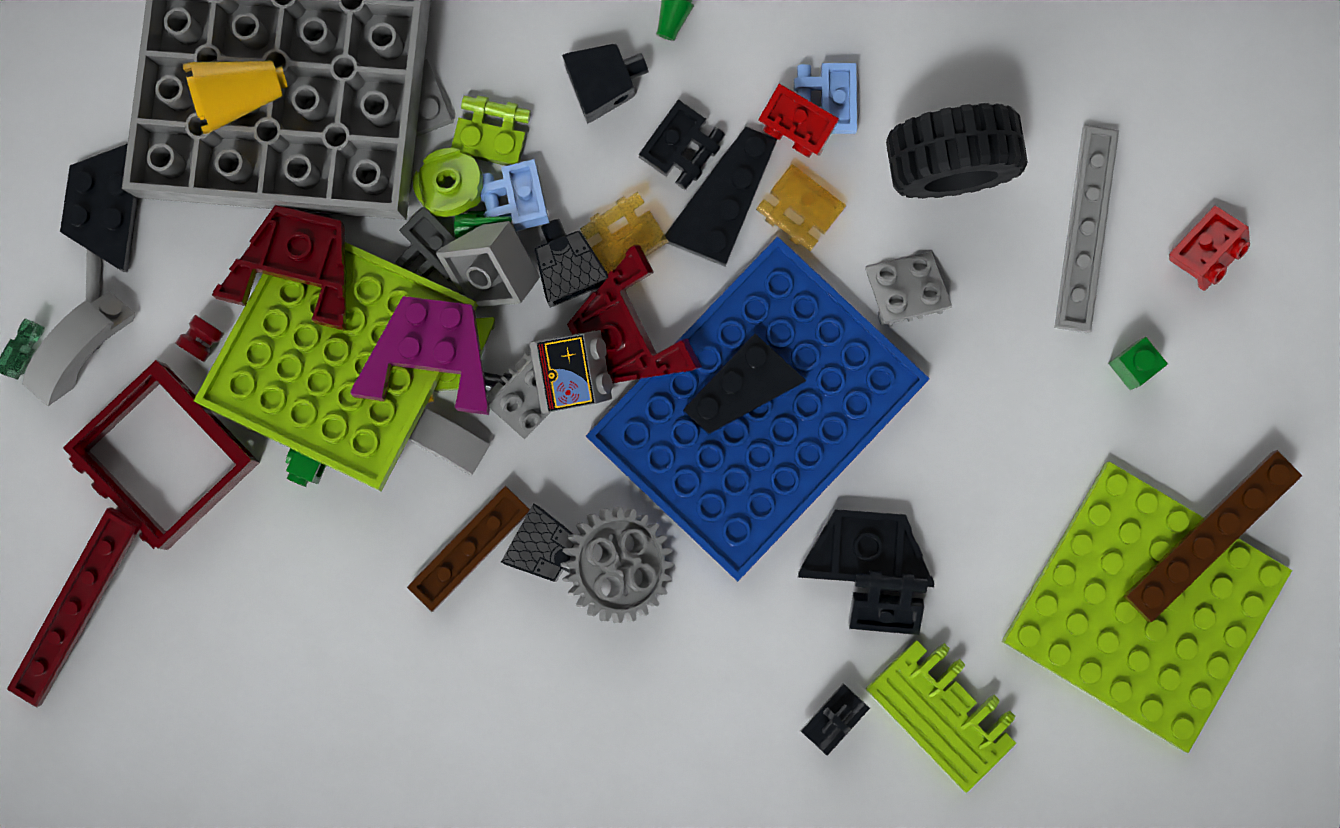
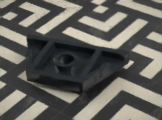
(98, 209)
(865, 543)

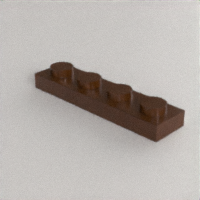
(468, 549)

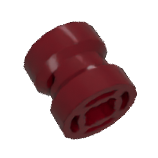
(205, 332)

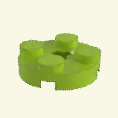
(459, 197)

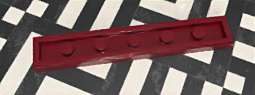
(74, 607)

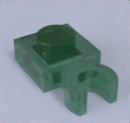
(19, 351)

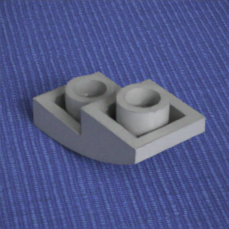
(449, 441)

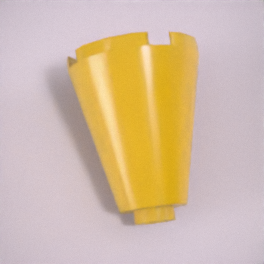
(232, 89)

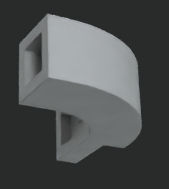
(66, 348)

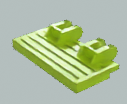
(939, 717)

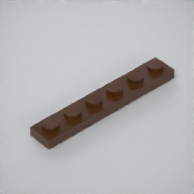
(1212, 536)

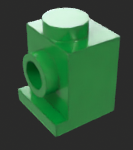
(303, 468)

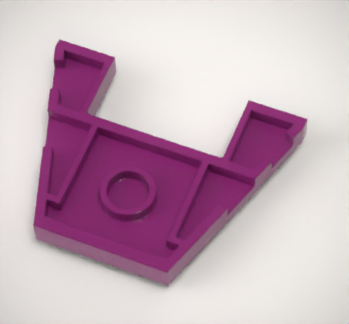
(431, 338)

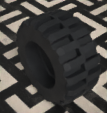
(956, 151)

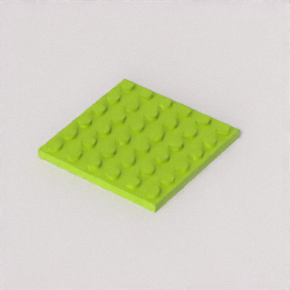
(298, 376)
(1091, 636)

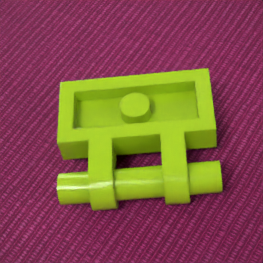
(490, 142)

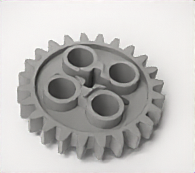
(588, 573)

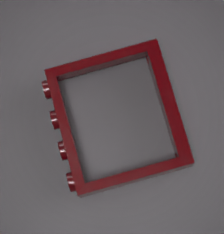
(108, 486)

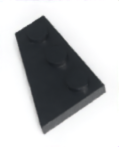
(742, 385)

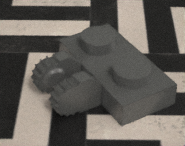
(426, 237)

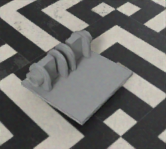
(908, 288)
(518, 399)

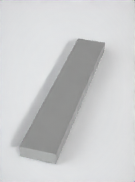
(1086, 229)

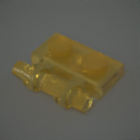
(808, 201)
(640, 231)

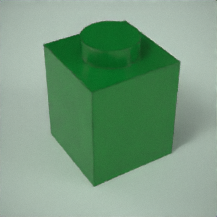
(1138, 363)

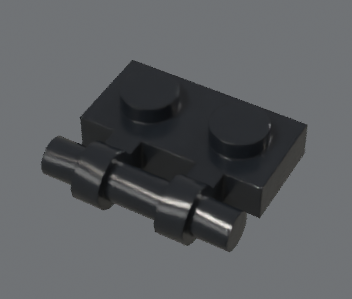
(673, 138)
(887, 612)

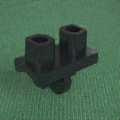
(835, 719)

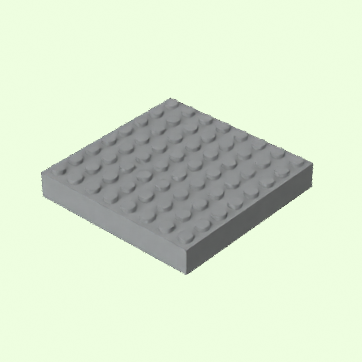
(326, 146)

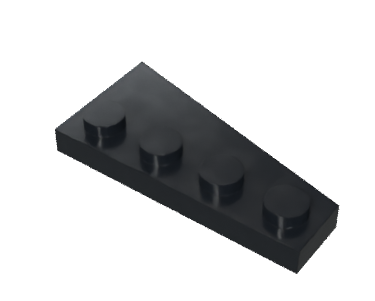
(721, 204)

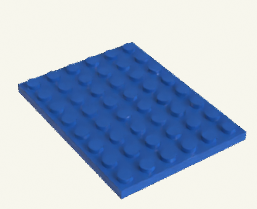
(765, 469)

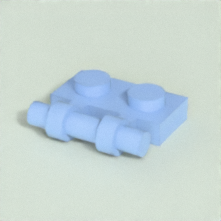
(837, 89)
(524, 195)

